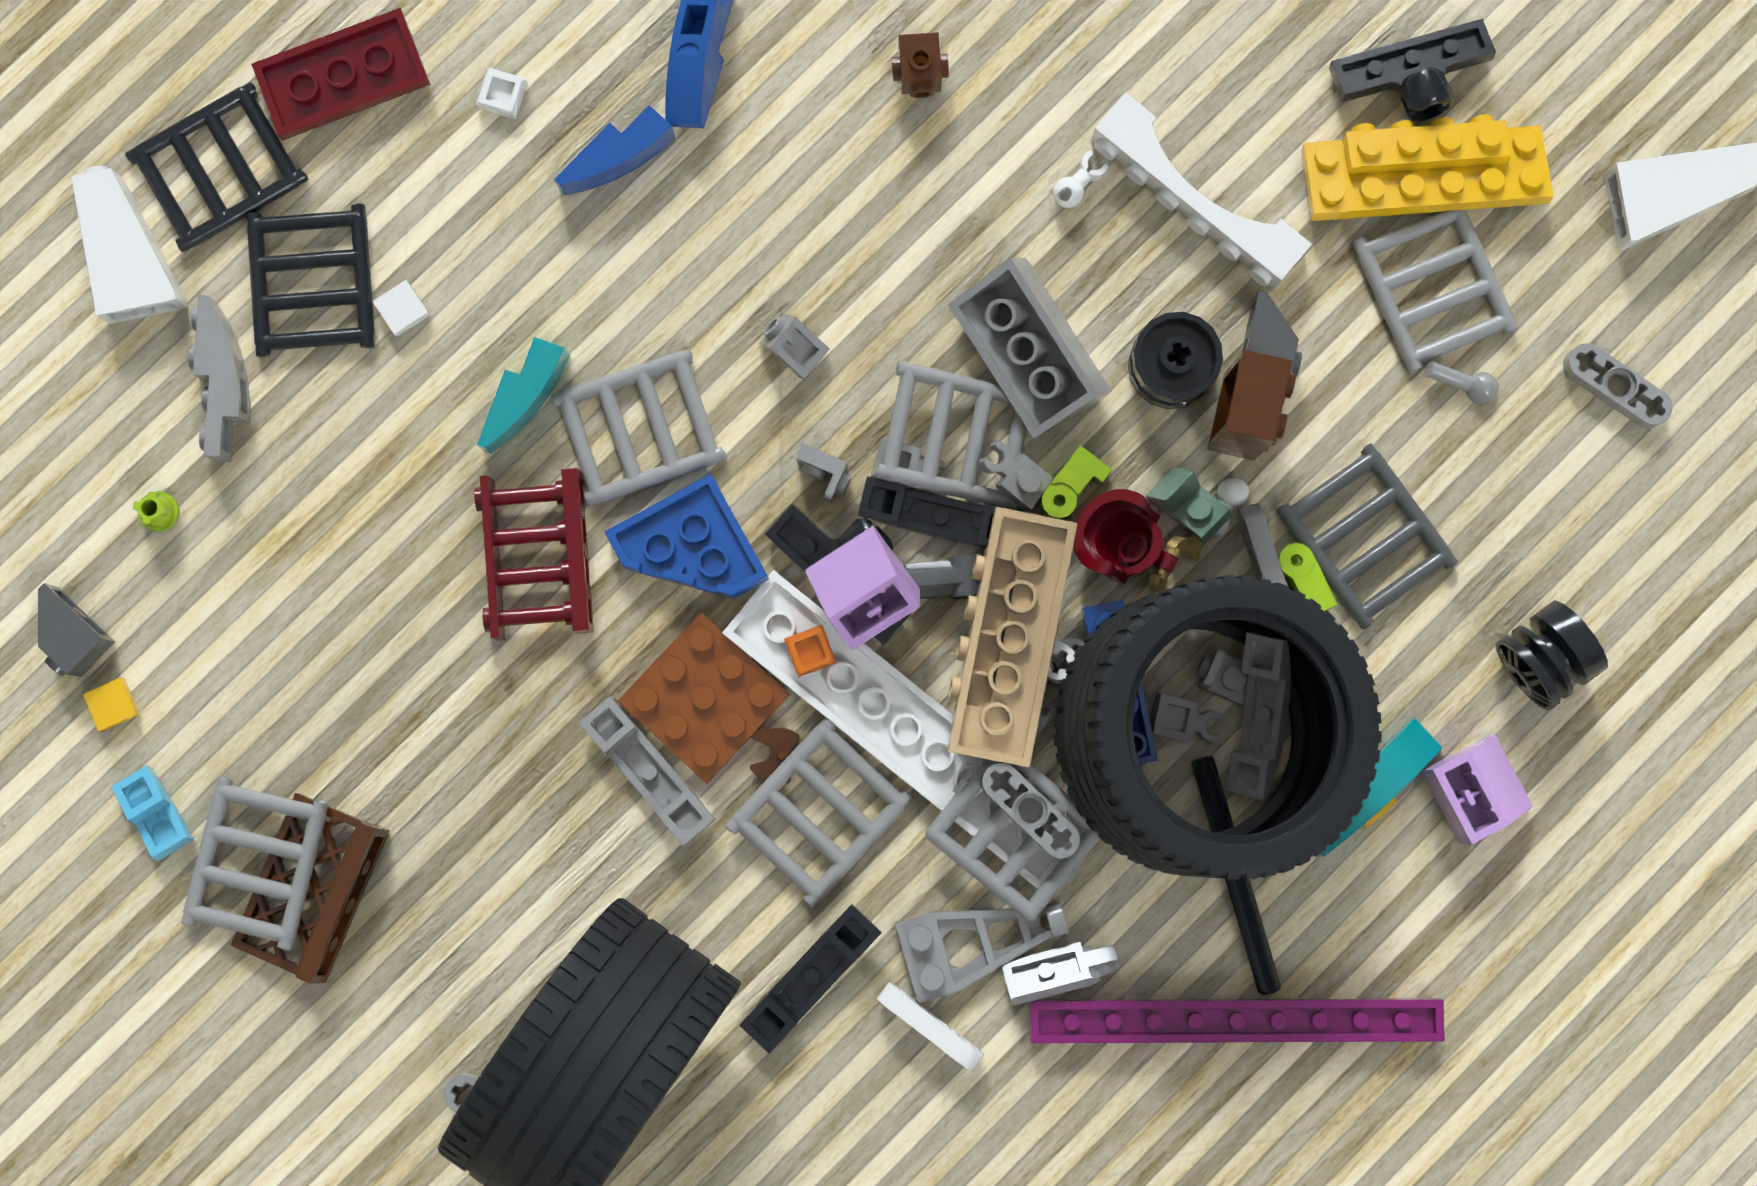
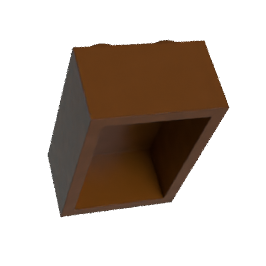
(1251, 405)

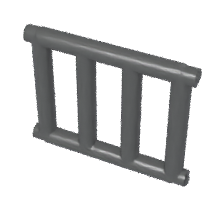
(1393, 492)

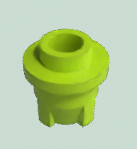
(165, 516)

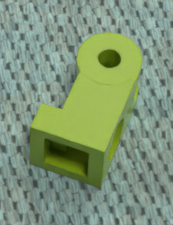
(1062, 493)
(1305, 575)

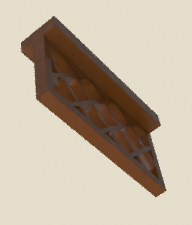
(338, 907)

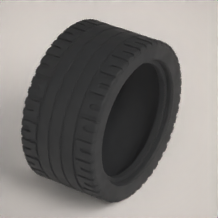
(1329, 713)
(589, 1057)

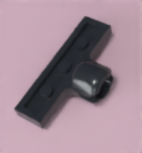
(1415, 68)
(808, 544)

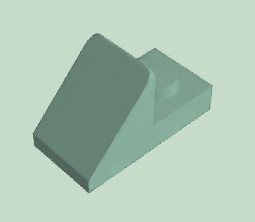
(1189, 504)

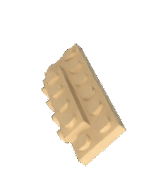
(1010, 636)

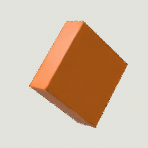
(810, 651)

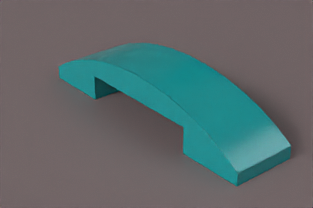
(1398, 765)

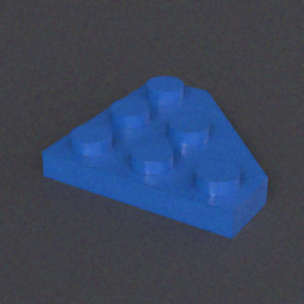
(690, 542)

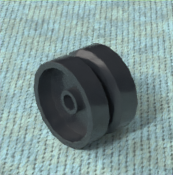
(1189, 341)

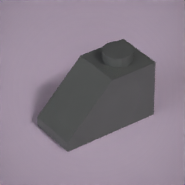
(1270, 332)
(68, 633)

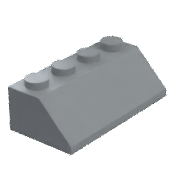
(1029, 347)

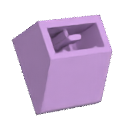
(863, 588)
(1477, 790)

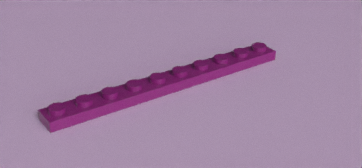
(1237, 1020)

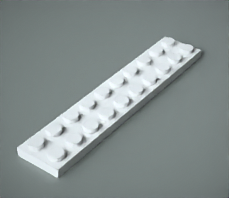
(882, 715)

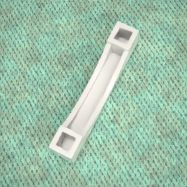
(1264, 248)

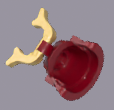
(1122, 539)

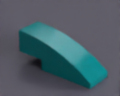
(522, 394)

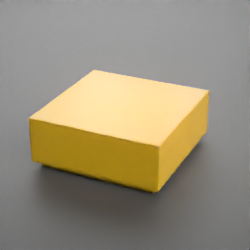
(111, 704)

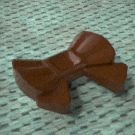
(781, 742)

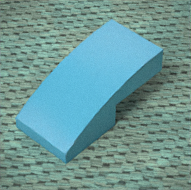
(153, 813)

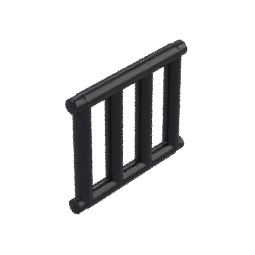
(176, 136)
(360, 295)

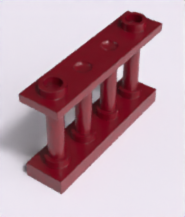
(571, 571)

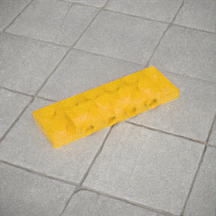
(1426, 169)

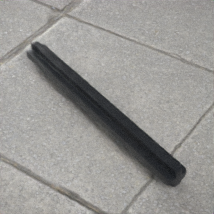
(1239, 889)

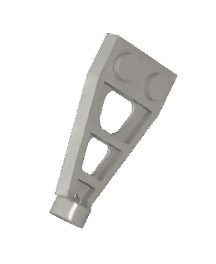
(927, 958)

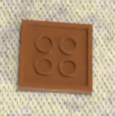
(704, 698)

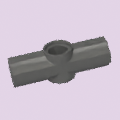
(945, 577)

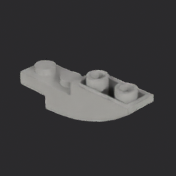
(220, 363)

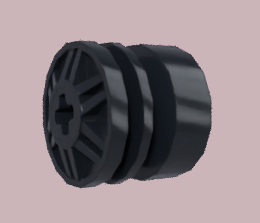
(1552, 655)

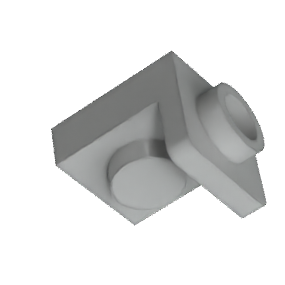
(793, 344)
(820, 464)
(1223, 676)

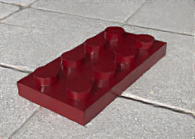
(340, 74)

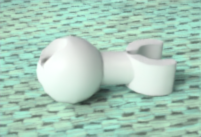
(1072, 188)
(1232, 493)

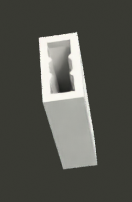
(1671, 189)
(121, 254)

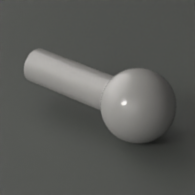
(1479, 387)

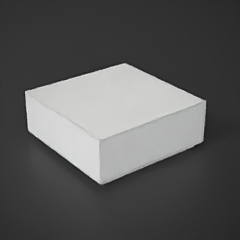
(501, 93)
(401, 308)

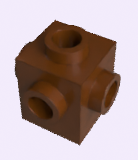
(920, 64)

